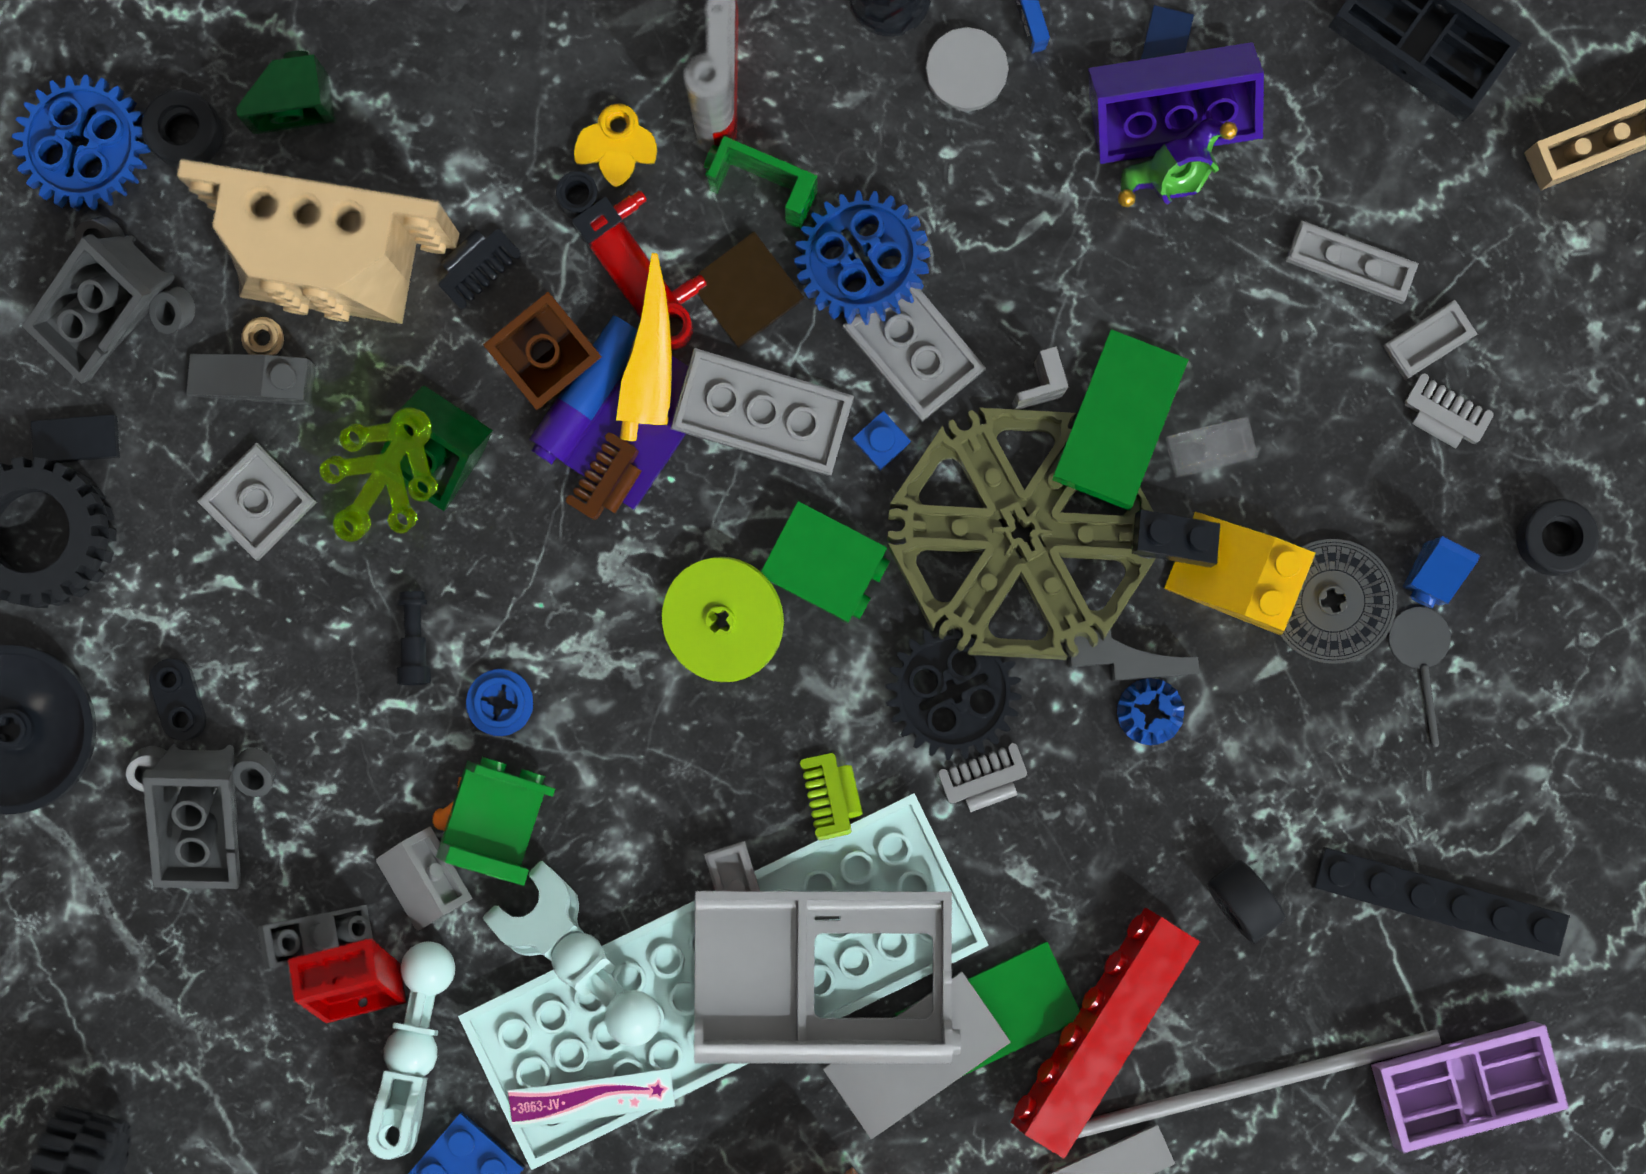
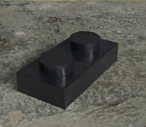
(1176, 538)

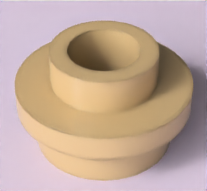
(259, 325)

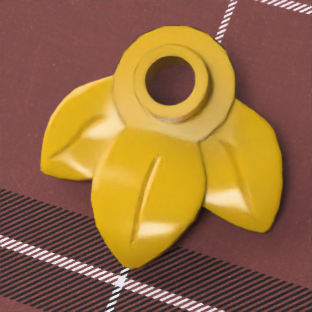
(616, 150)

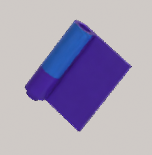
(588, 411)

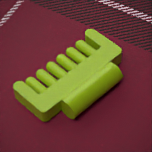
(841, 791)

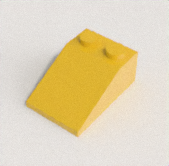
(1253, 576)

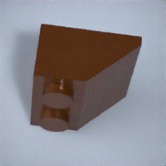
(542, 350)

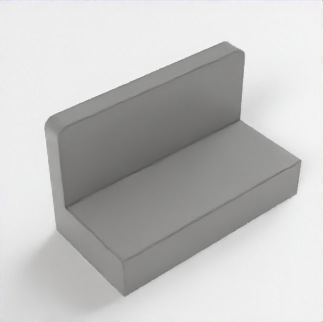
(1051, 379)
(421, 881)

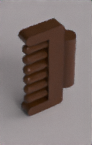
(614, 484)

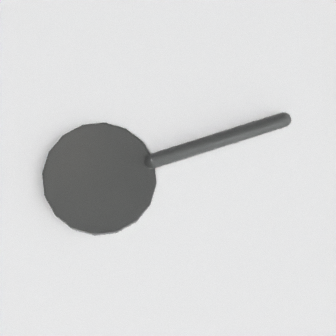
(1421, 641)

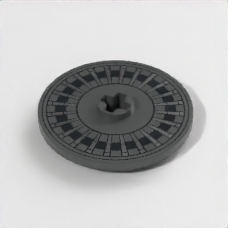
(1361, 619)

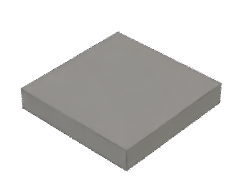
(257, 501)

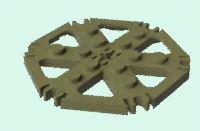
(999, 565)

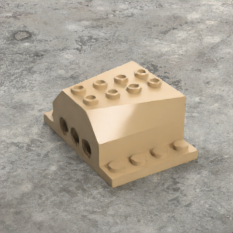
(319, 241)

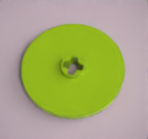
(753, 618)

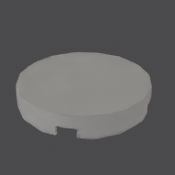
(967, 69)

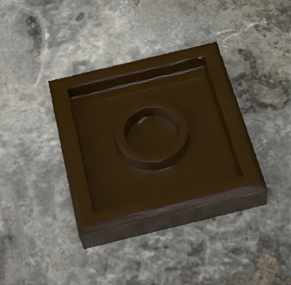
(747, 290)

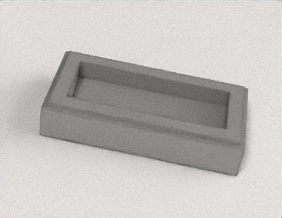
(1430, 339)

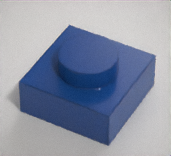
(881, 440)

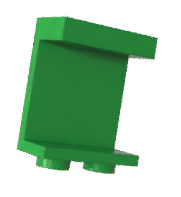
(768, 167)
(493, 820)

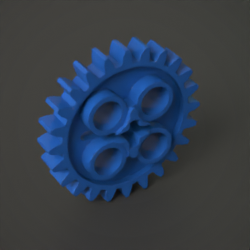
(45, 131)
(893, 237)

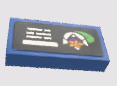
(1033, 24)

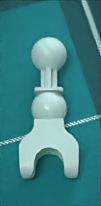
(575, 956)
(410, 1051)

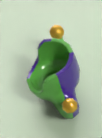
(1178, 165)

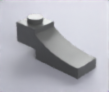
(1128, 662)

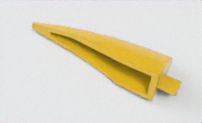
(647, 376)

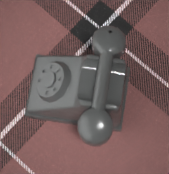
(102, 298)
(195, 810)

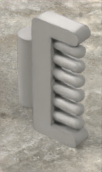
(1442, 422)
(988, 788)

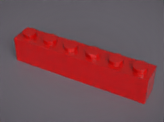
(1103, 1032)

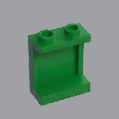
(825, 563)

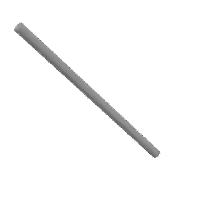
(1261, 1082)

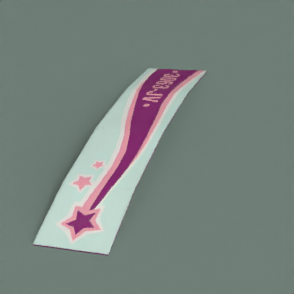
(591, 1099)

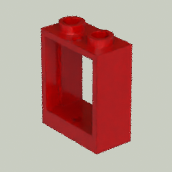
(339, 977)

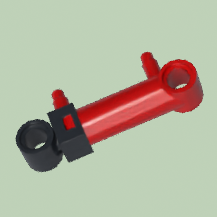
(619, 252)

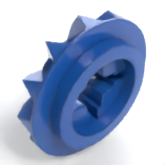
(491, 684)
(1143, 693)

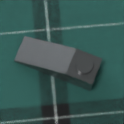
(252, 378)

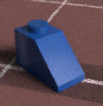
(1439, 571)

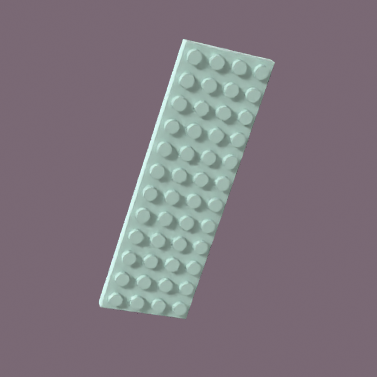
(558, 1036)

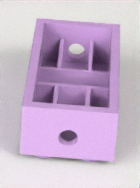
(1469, 1086)

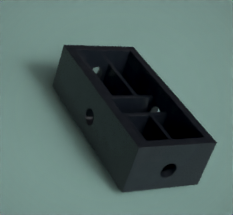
(1431, 45)

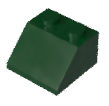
(288, 95)
(452, 449)

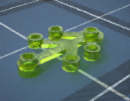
(384, 470)

